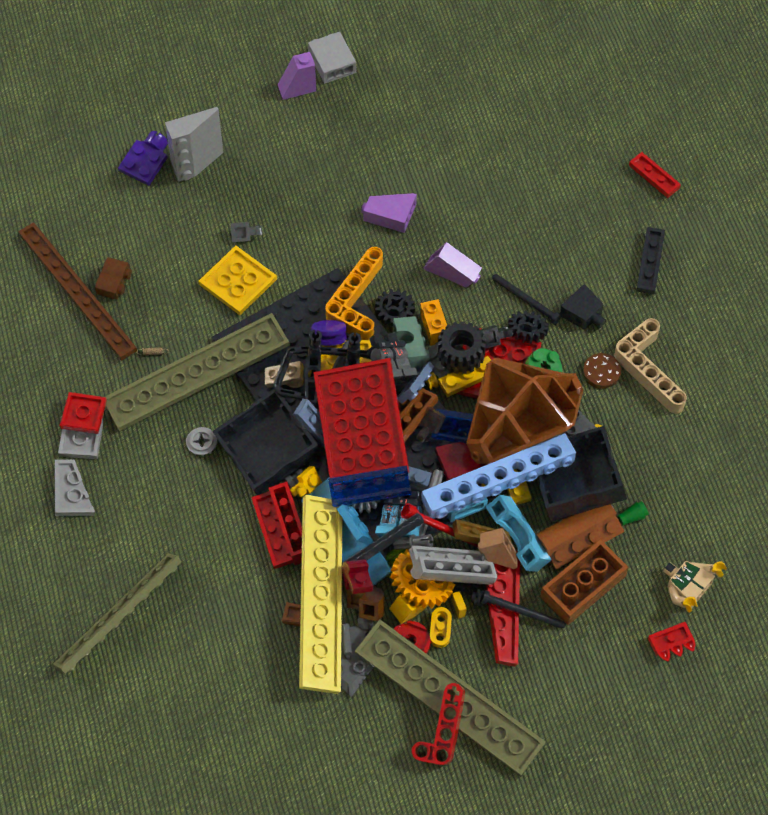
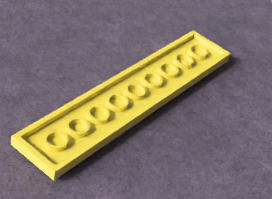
(321, 596)

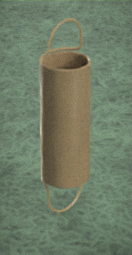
(152, 351)

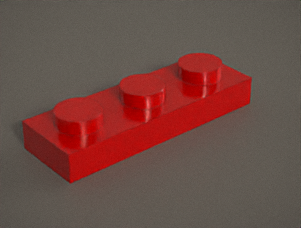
(654, 175)

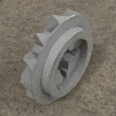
(194, 437)

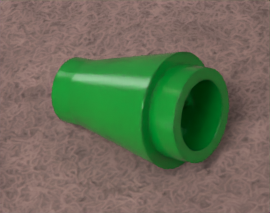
(635, 512)

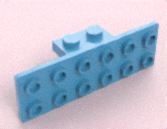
(355, 536)

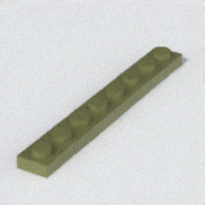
(112, 618)

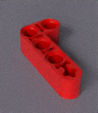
(444, 723)

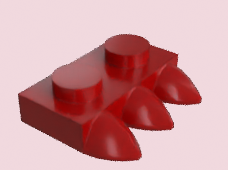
(672, 640)

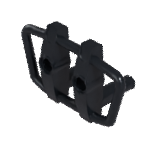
(313, 364)

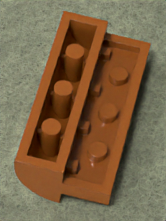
(414, 410)
(578, 533)

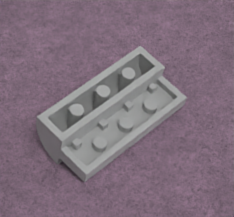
(451, 565)

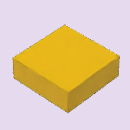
(459, 604)

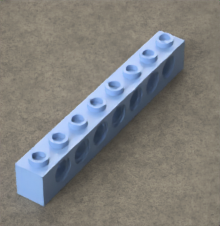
(505, 468)

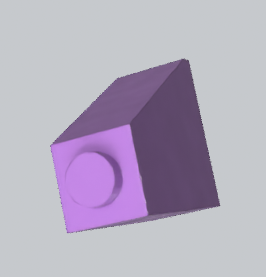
(298, 77)
(390, 210)
(453, 266)

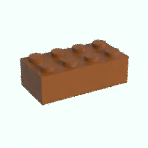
(584, 582)

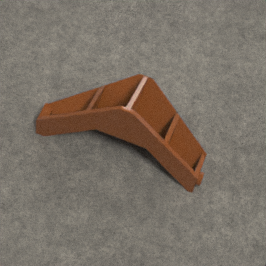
(520, 409)

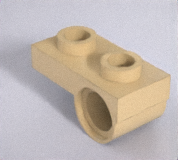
(293, 378)

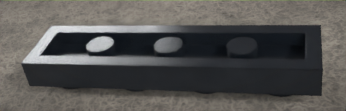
(650, 260)

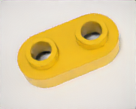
(440, 628)

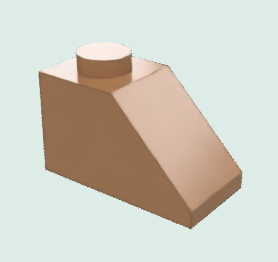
(498, 548)

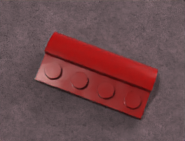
(280, 525)

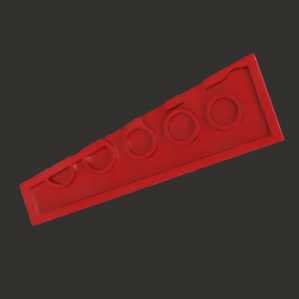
(503, 621)

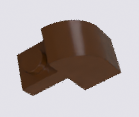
(368, 603)

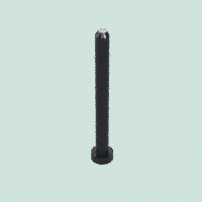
(555, 317)
(487, 598)

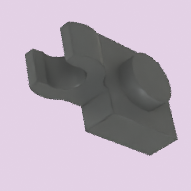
(241, 231)

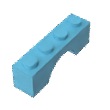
(529, 548)

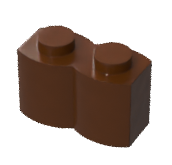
(113, 278)

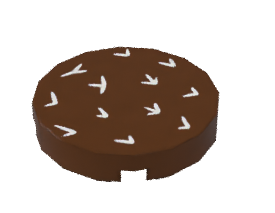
(602, 370)

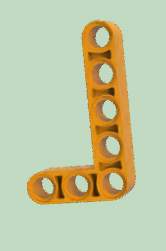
(352, 293)

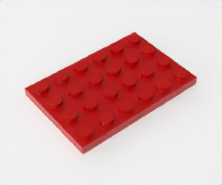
(360, 418)

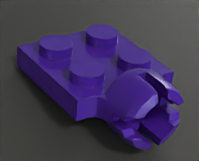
(145, 158)

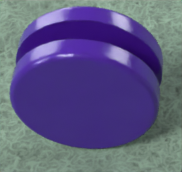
(332, 332)

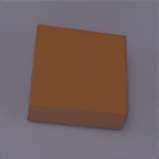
(292, 614)

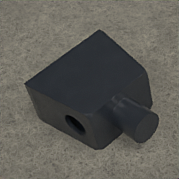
(583, 309)

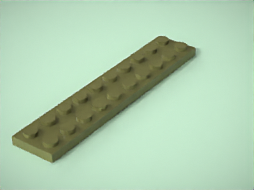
(196, 371)
(426, 681)

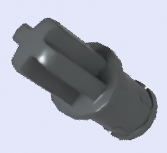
(407, 542)

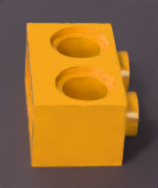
(432, 320)

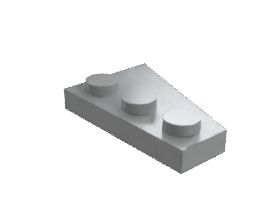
(70, 493)

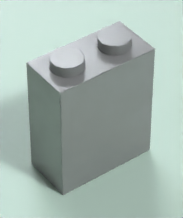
(332, 57)

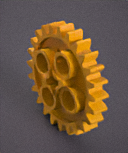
(431, 593)

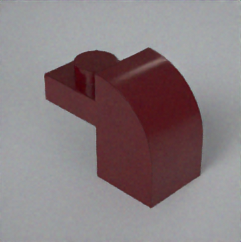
(356, 576)

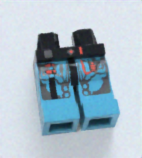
(392, 513)

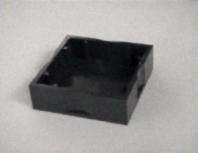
(267, 442)
(587, 482)

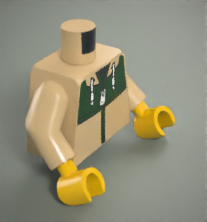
(691, 581)

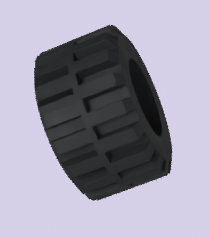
(461, 335)

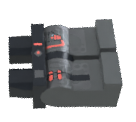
(396, 352)

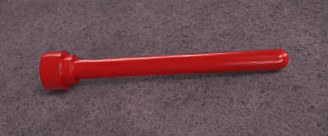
(409, 510)

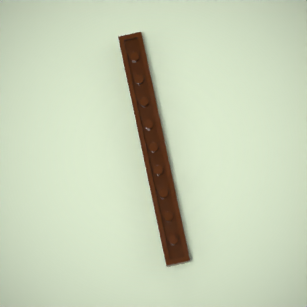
(77, 291)

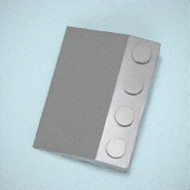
(194, 142)

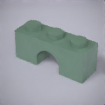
(410, 331)

